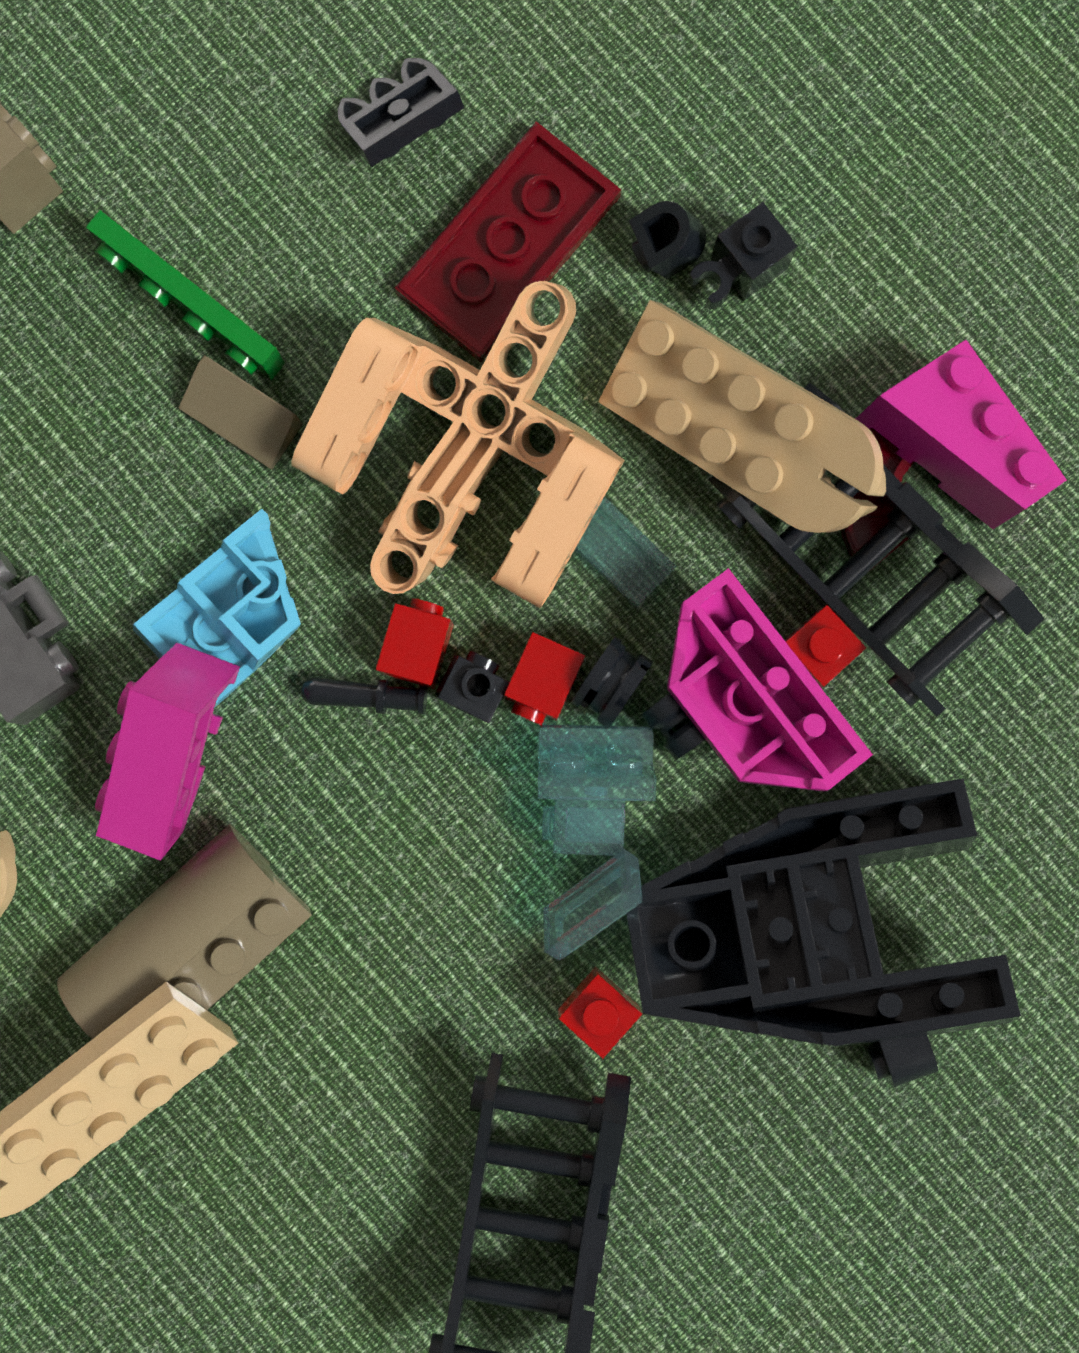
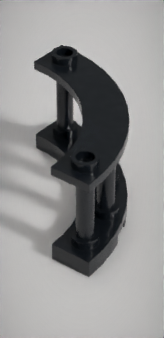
(956, 562)
(582, 1234)

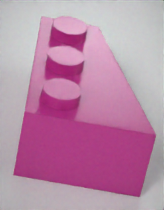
(966, 435)
(161, 750)

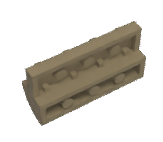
(193, 932)

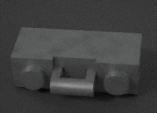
(32, 669)

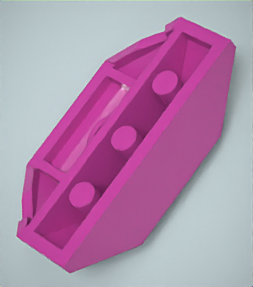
(756, 695)

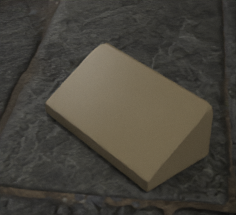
(239, 412)

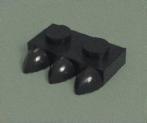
(398, 110)

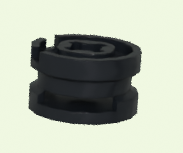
(612, 682)

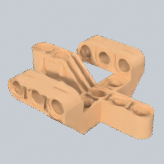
(388, 361)

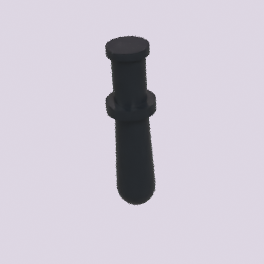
(355, 694)

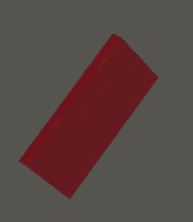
(506, 238)

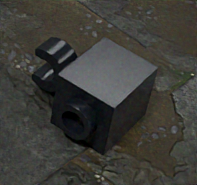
(746, 256)

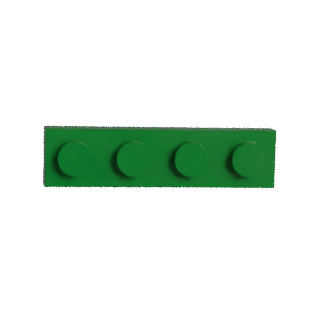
(167, 284)

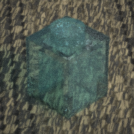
(585, 826)

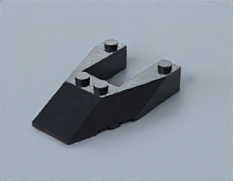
(783, 937)

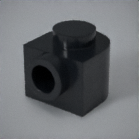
(667, 238)
(472, 686)
(902, 1059)

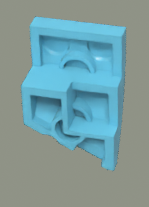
(229, 604)

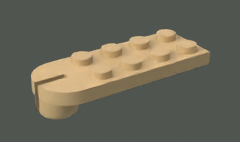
(744, 423)
(104, 1092)

